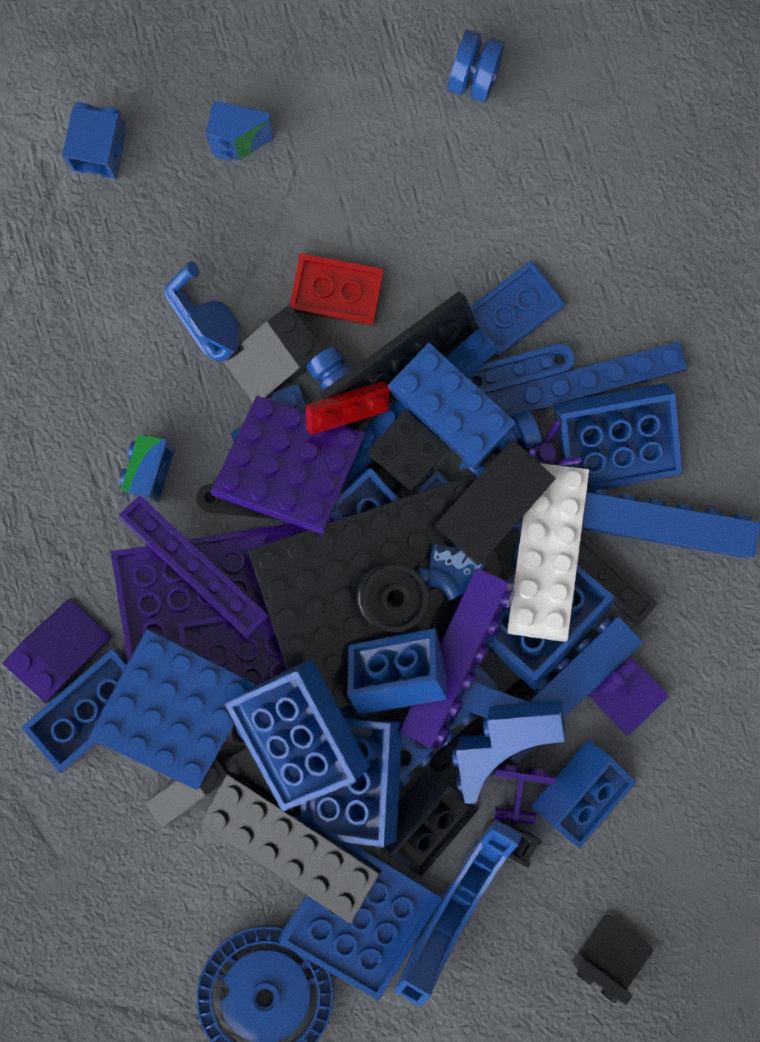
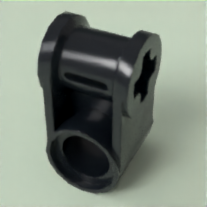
(526, 846)

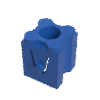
(94, 140)

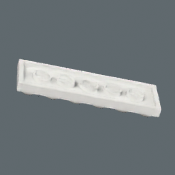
(549, 557)

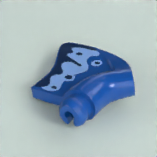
(449, 570)

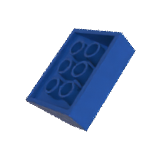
(622, 435)
(536, 657)
(298, 736)
(369, 807)

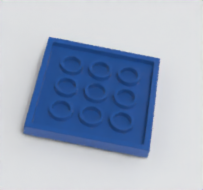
(170, 709)
(377, 939)

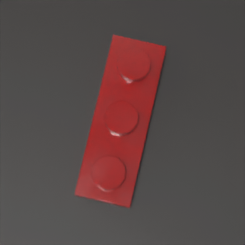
(347, 408)

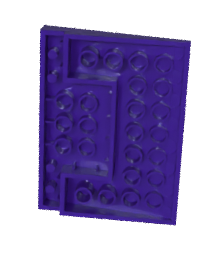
(162, 601)

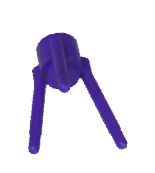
(546, 452)

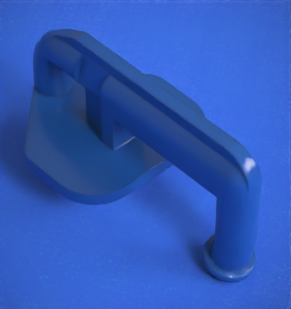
(208, 323)

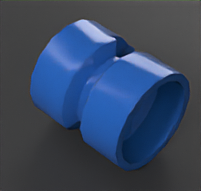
(328, 367)
(525, 433)

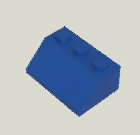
(396, 672)
(584, 793)

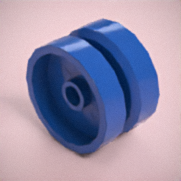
(475, 66)

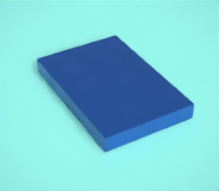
(516, 307)

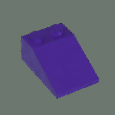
(57, 651)

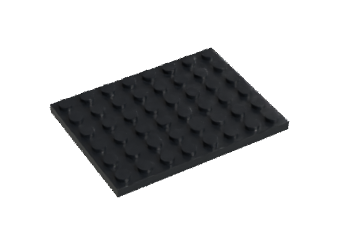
(314, 579)

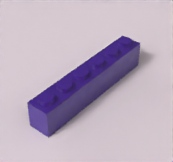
(461, 651)

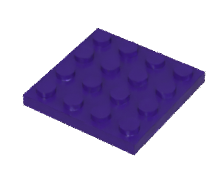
(286, 469)

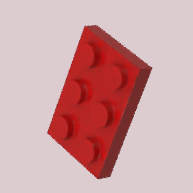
(336, 289)

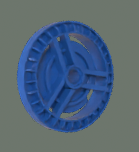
(260, 971)

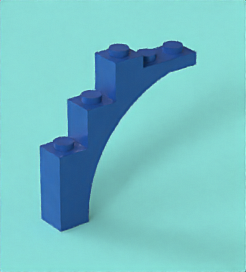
(453, 911)

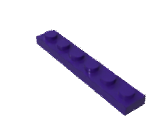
(193, 566)

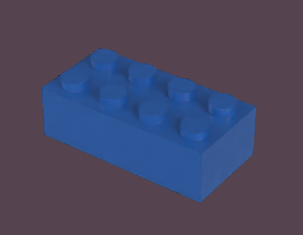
(451, 406)
(66, 722)

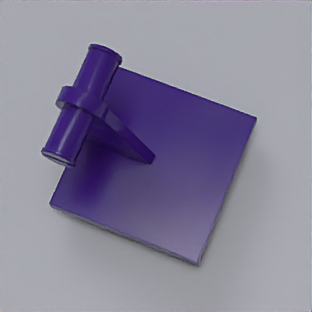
(628, 695)
(514, 814)

